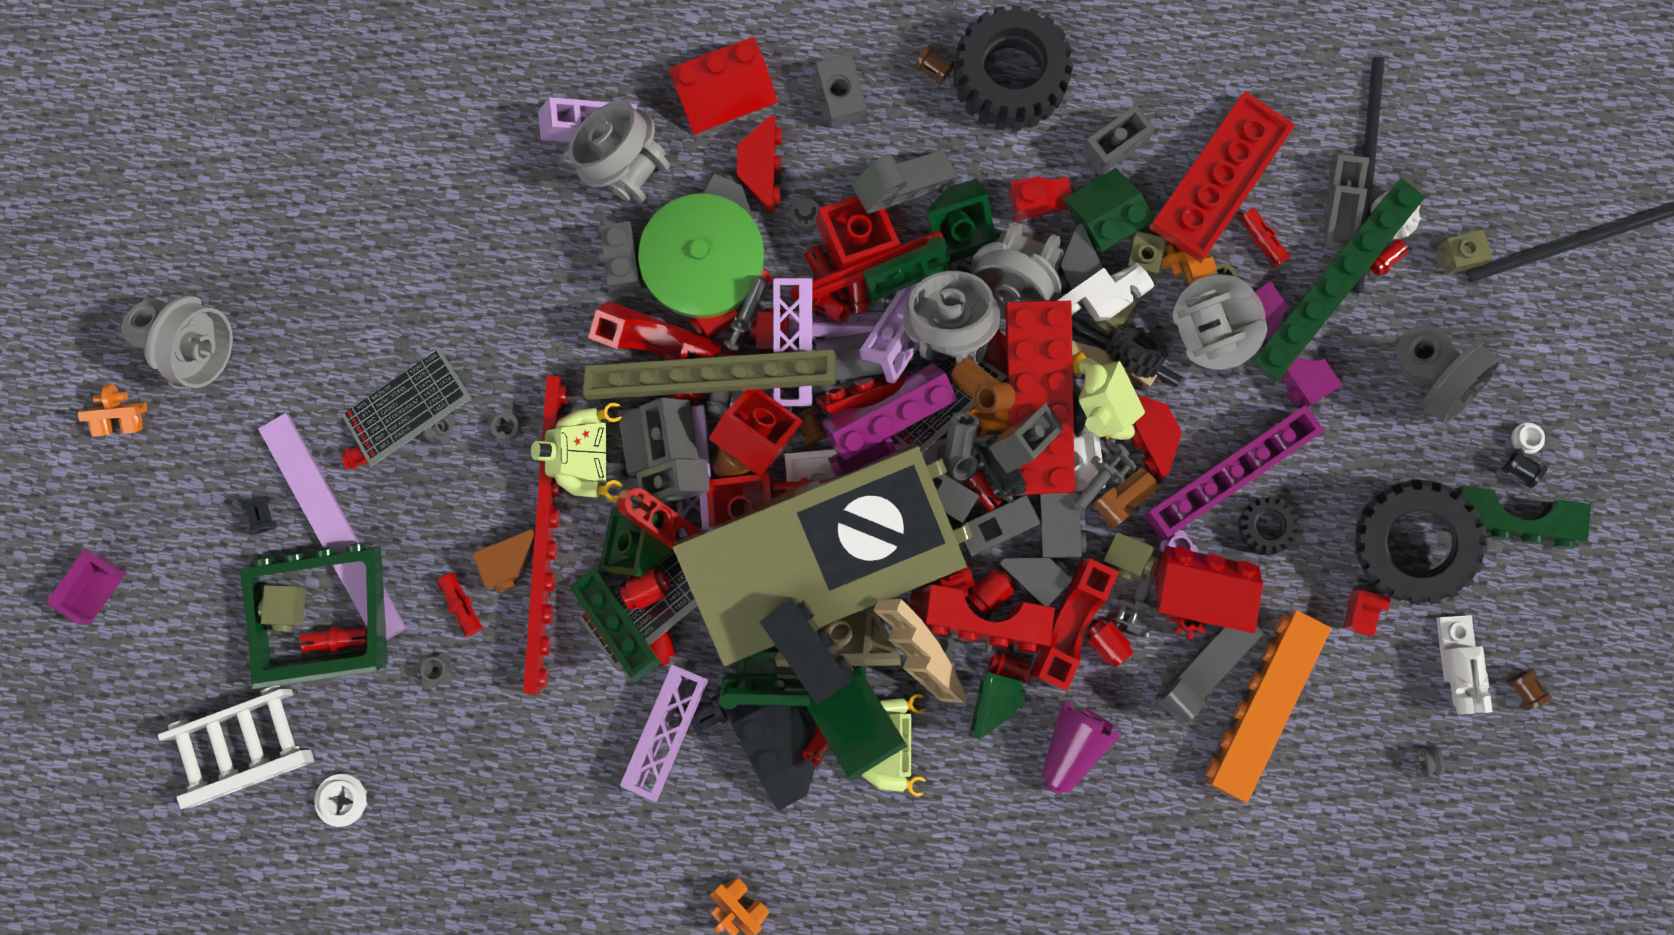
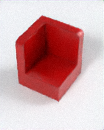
(1364, 611)

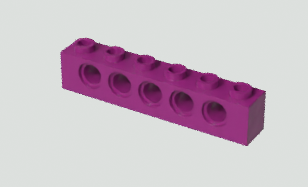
(1233, 473)

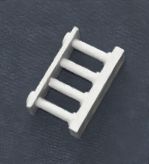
(260, 768)

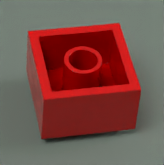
(852, 233)
(755, 430)

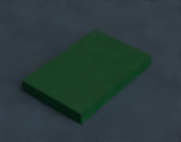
(857, 727)

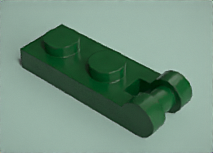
(907, 269)
(762, 690)

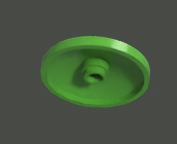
(701, 255)

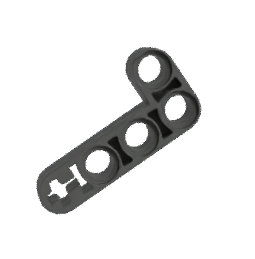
(891, 184)
(1206, 670)

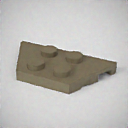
(860, 640)

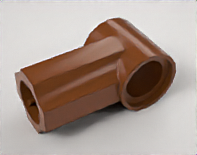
(983, 387)
(1121, 501)

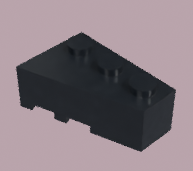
(808, 649)

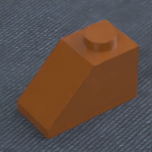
(505, 561)

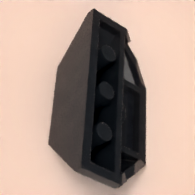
(774, 744)

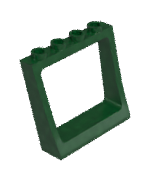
(268, 673)

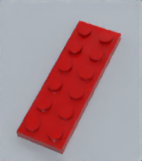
(1222, 177)
(1040, 374)

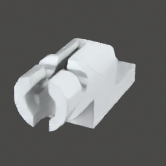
(1108, 296)
(1463, 665)

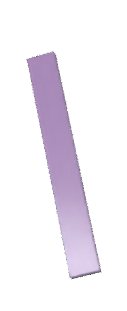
(323, 512)

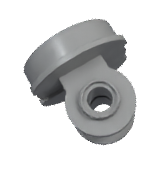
(617, 150)
(1020, 268)
(952, 316)
(1204, 325)
(180, 339)

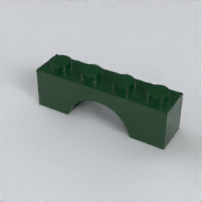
(1560, 521)

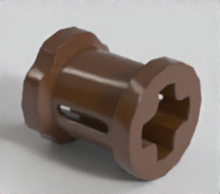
(934, 65)
(811, 427)
(1529, 689)

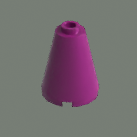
(1076, 747)

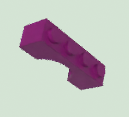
(1306, 379)
(866, 426)

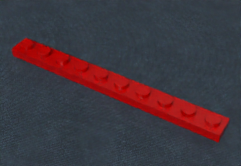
(544, 551)

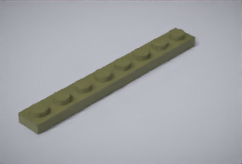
(710, 374)

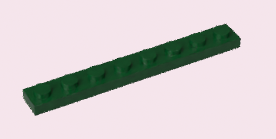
(1337, 280)

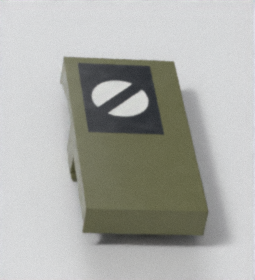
(825, 545)

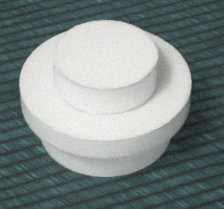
(1528, 437)

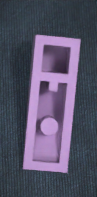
(562, 117)

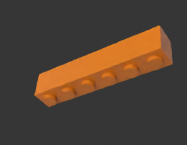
(1267, 705)

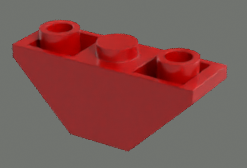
(759, 164)
(862, 394)
(1157, 437)

